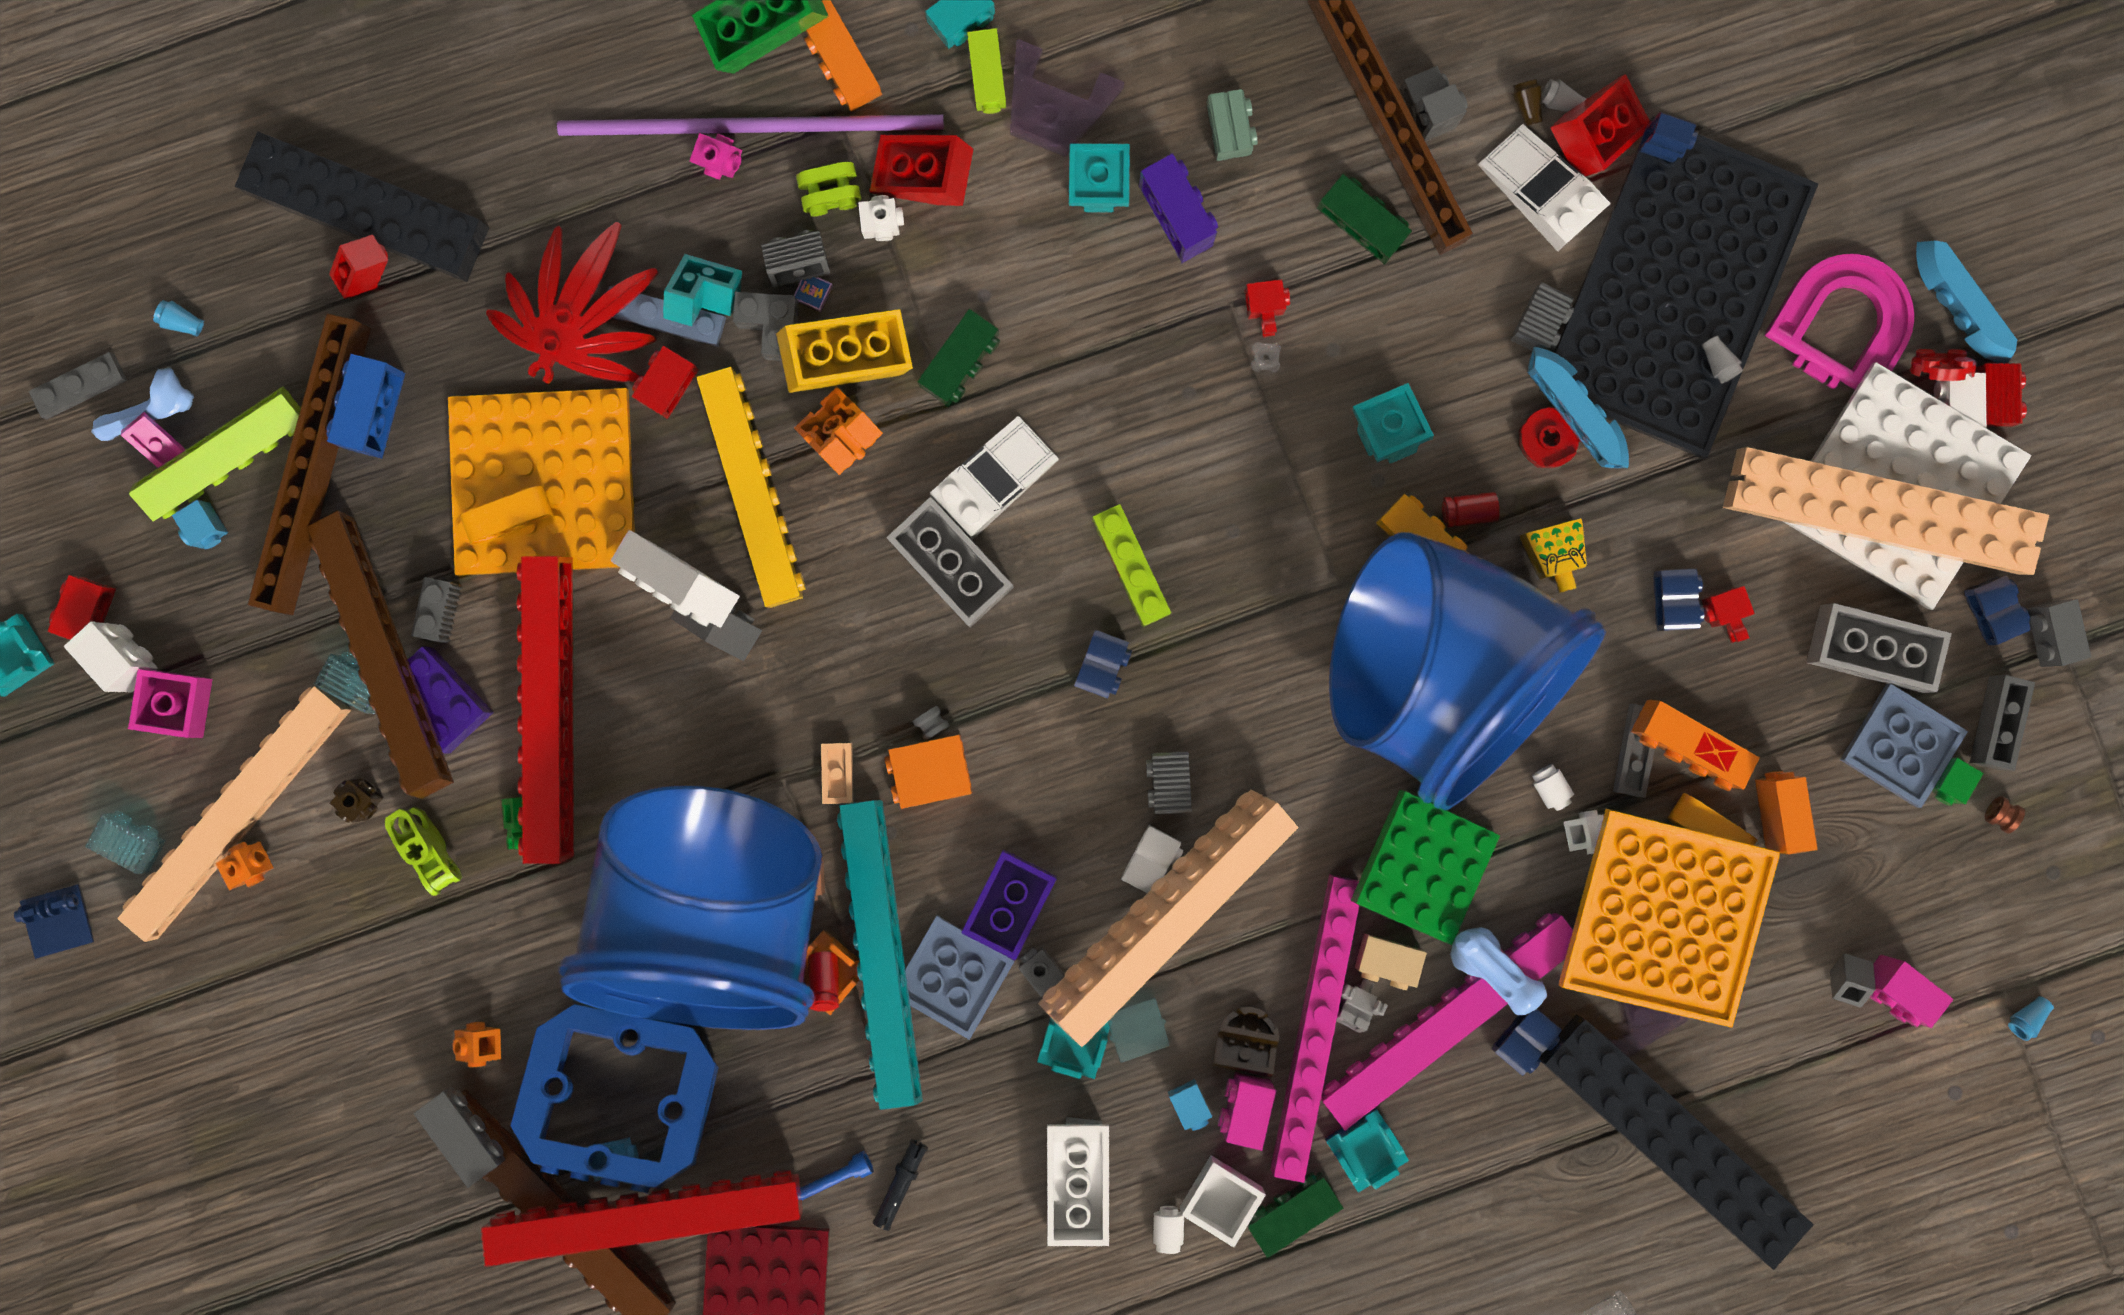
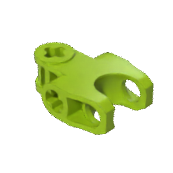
(423, 849)

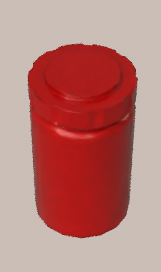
(1470, 509)
(824, 980)

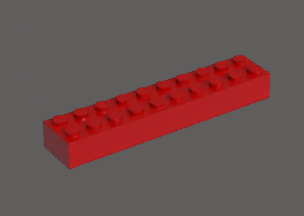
(546, 709)
(641, 1219)

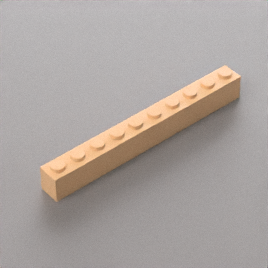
(233, 814)

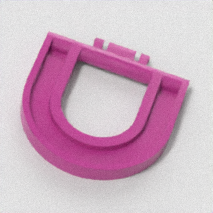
(1807, 295)

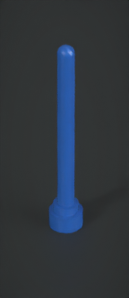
(858, 1166)

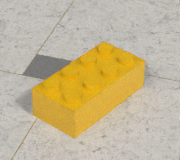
(844, 350)

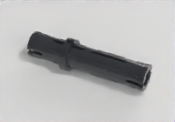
(905, 1173)

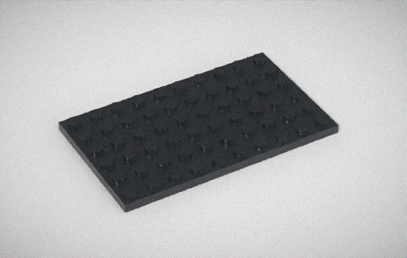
(1682, 262)

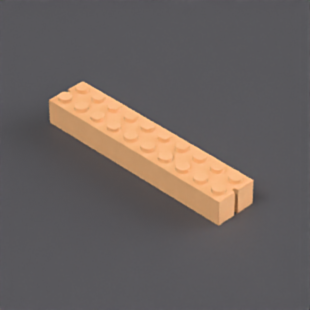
(1886, 511)
(1167, 916)

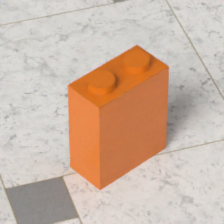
(929, 772)
(1786, 812)

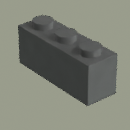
(2002, 722)
(460, 1136)

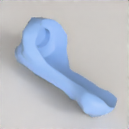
(165, 399)
(1480, 955)

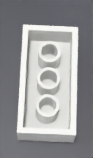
(673, 580)

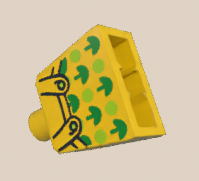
(1557, 552)

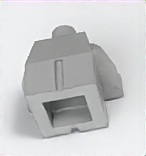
(1359, 1006)

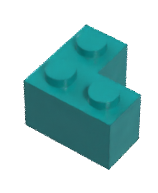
(698, 286)

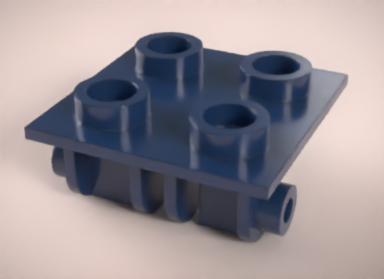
(55, 921)

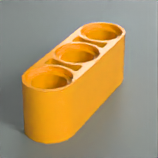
(506, 515)
(1696, 816)

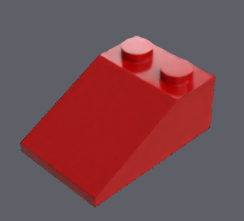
(1601, 127)
(922, 168)

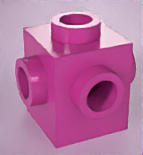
(716, 155)

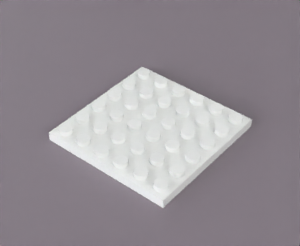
(1917, 440)

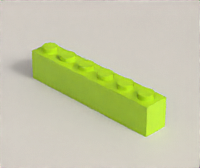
(216, 455)

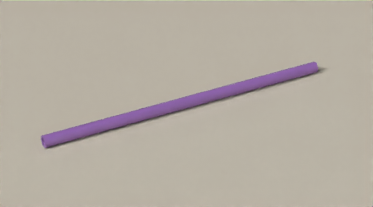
(750, 125)

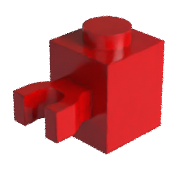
(1265, 301)
(1728, 609)

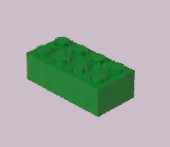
(748, 29)

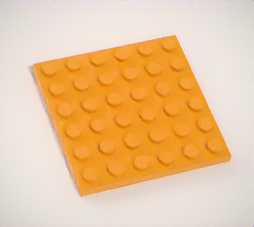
(556, 440)
(1669, 918)

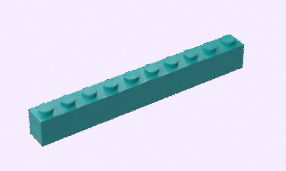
(880, 955)

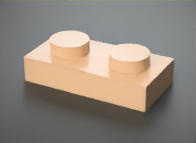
(837, 773)

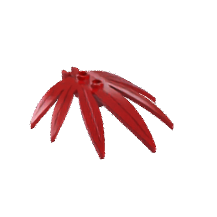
(560, 328)

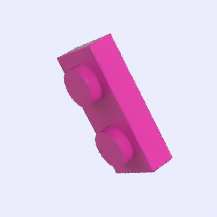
(151, 440)

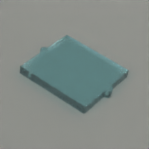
(1138, 1030)

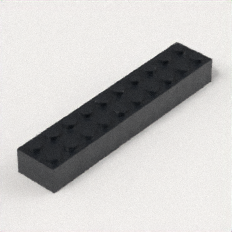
(1676, 1142)

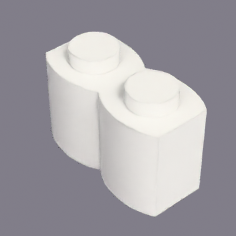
(1151, 859)

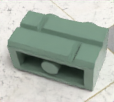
(1230, 124)

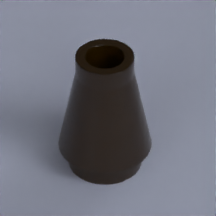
(1528, 100)

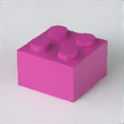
(170, 703)
(1908, 992)
(1247, 1110)

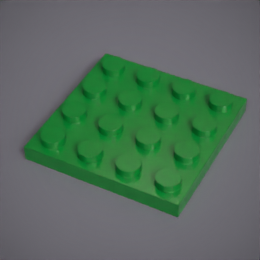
(1425, 867)

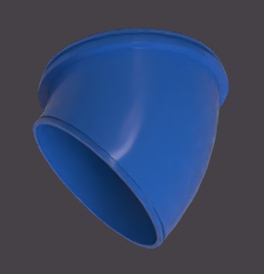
(1450, 663)
(698, 912)

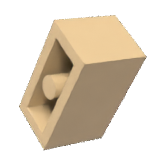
(1390, 961)

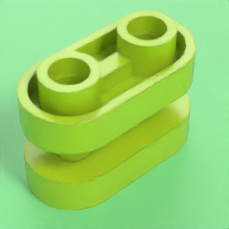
(819, 202)

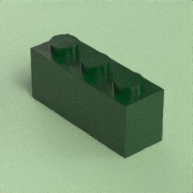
(1364, 218)
(959, 358)
(1293, 1213)

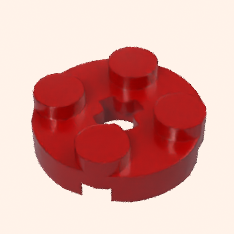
(1943, 366)
(1532, 442)

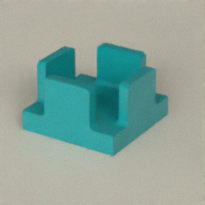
(1099, 176)
(1392, 424)
(20, 654)
(1068, 1056)
(1368, 1151)

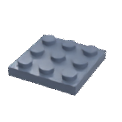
(1903, 745)
(954, 977)

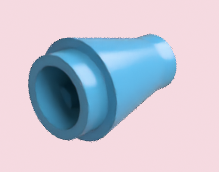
(176, 318)
(2030, 1019)

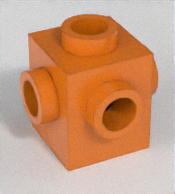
(244, 865)
(477, 1044)

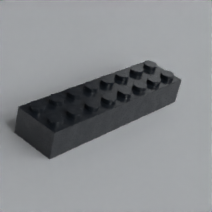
(362, 206)

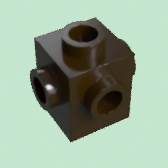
(364, 797)

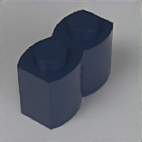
(1668, 137)
(1677, 599)
(1998, 610)
(1102, 664)
(1526, 1041)

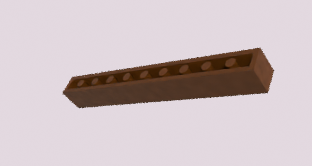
(1392, 123)
(306, 471)
(379, 656)
(608, 1270)

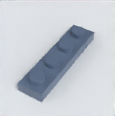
(648, 313)

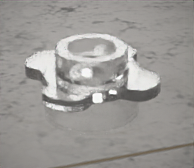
(1259, 362)

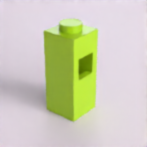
(986, 70)

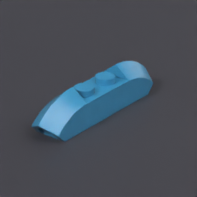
(1966, 301)
(1570, 399)

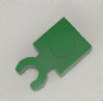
(510, 810)

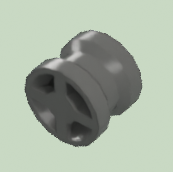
(931, 723)

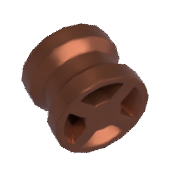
(2004, 814)

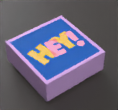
(813, 293)

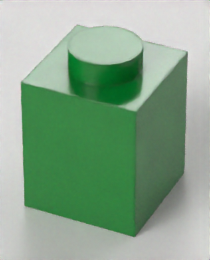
(1957, 782)

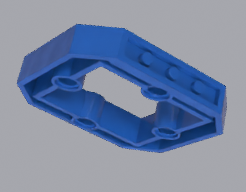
(547, 1064)

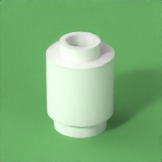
(1553, 787)
(1168, 1230)

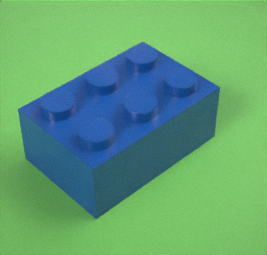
(365, 406)

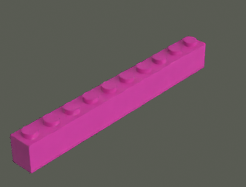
(1441, 1026)
(1316, 1030)

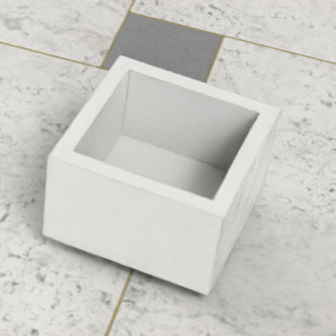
(110, 655)
(1222, 1201)

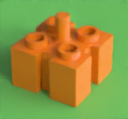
(839, 431)

